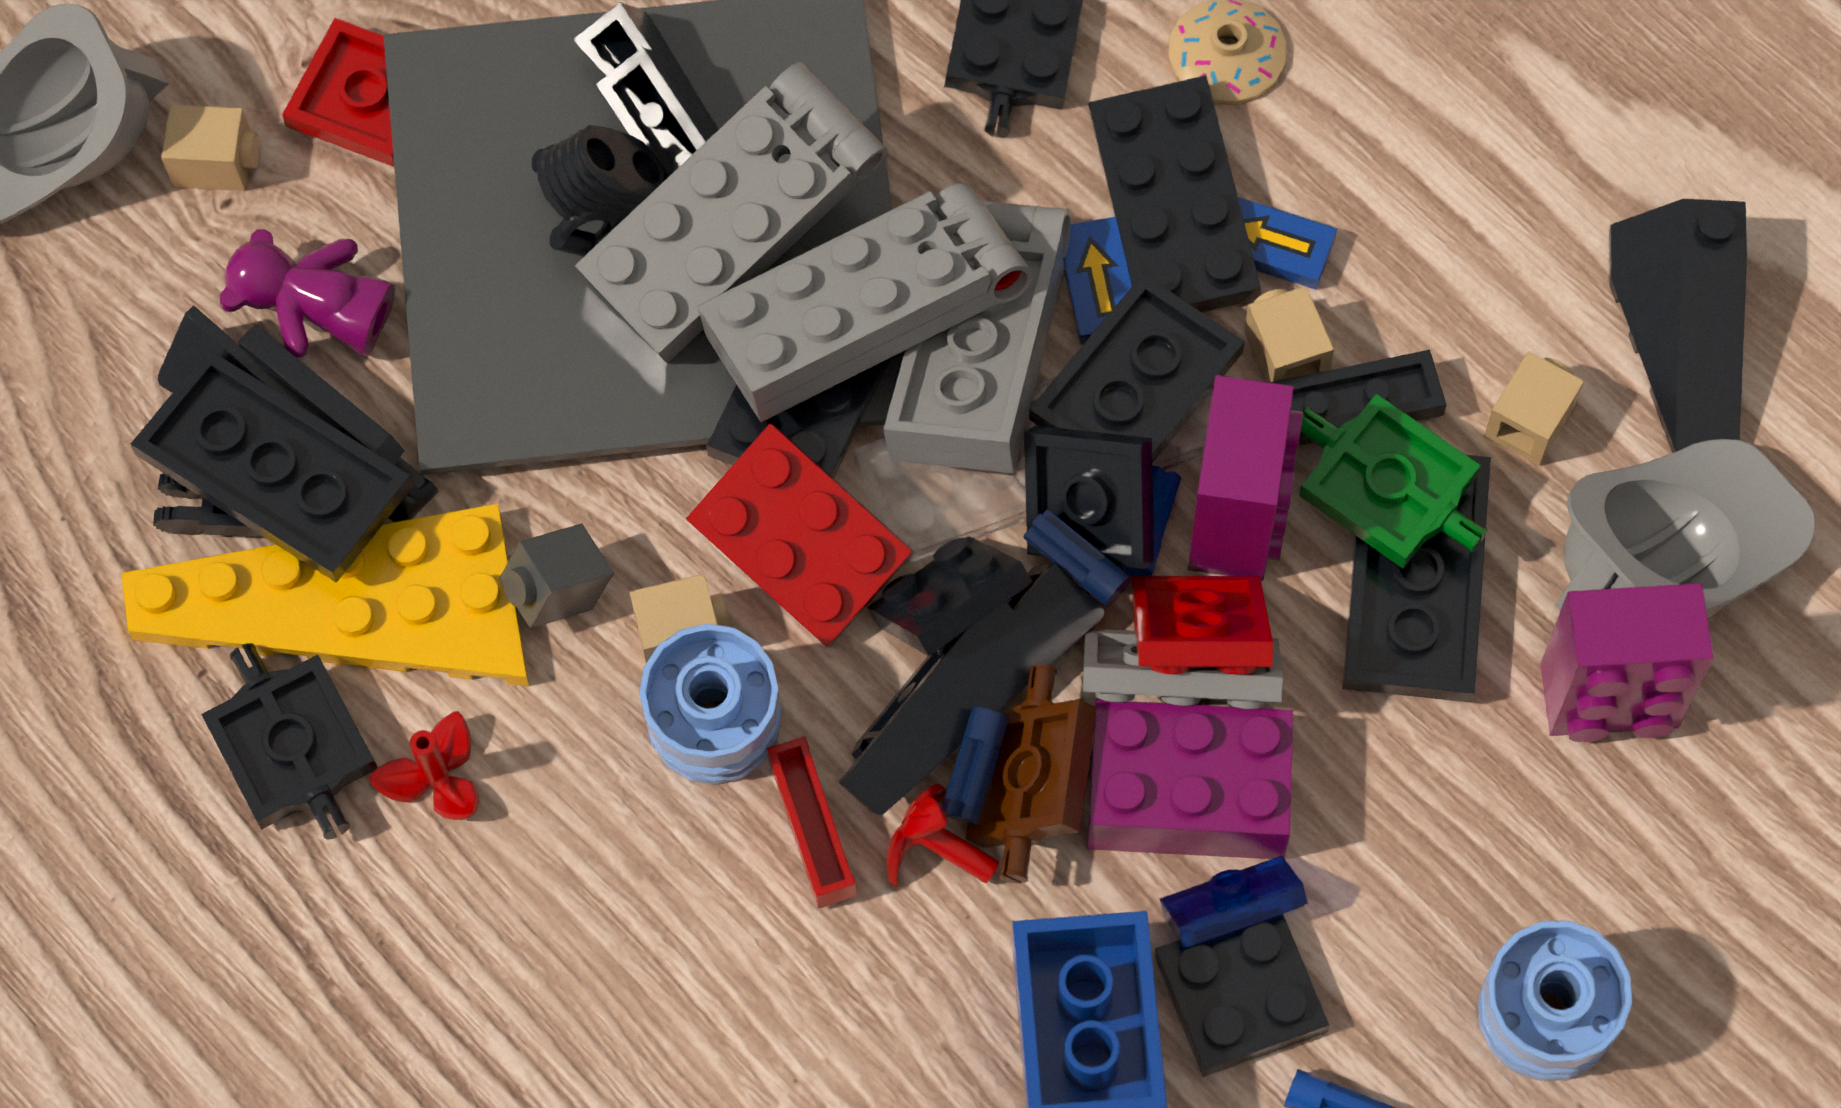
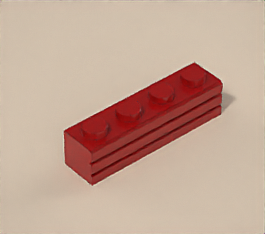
(811, 822)

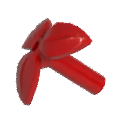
(435, 755)
(925, 826)

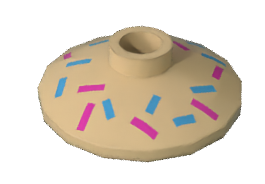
(1233, 71)

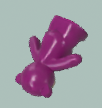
(308, 291)

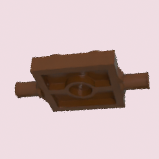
(1037, 775)

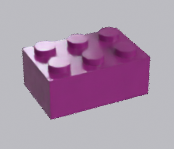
(1245, 478)
(1625, 661)
(1191, 780)

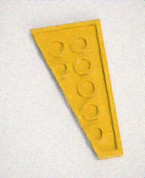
(411, 599)

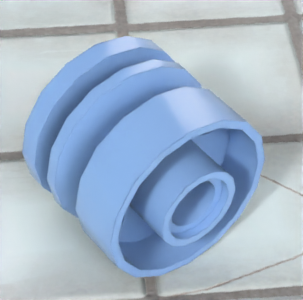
(705, 667)
(1579, 970)

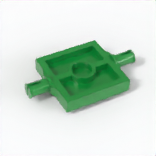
(1390, 480)

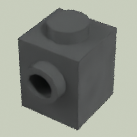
(555, 575)

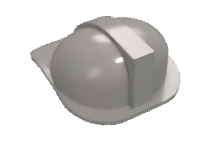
(67, 105)
(1687, 518)

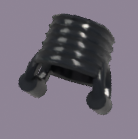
(594, 178)

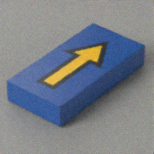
(1287, 243)
(1095, 273)

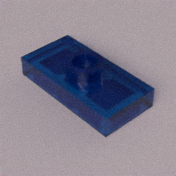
(1233, 901)

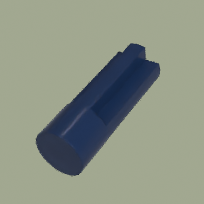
(1077, 558)
(975, 764)

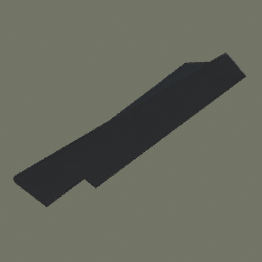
(647, 85)
(287, 375)
(976, 668)

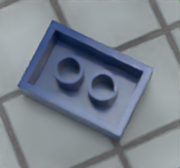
(1088, 1012)

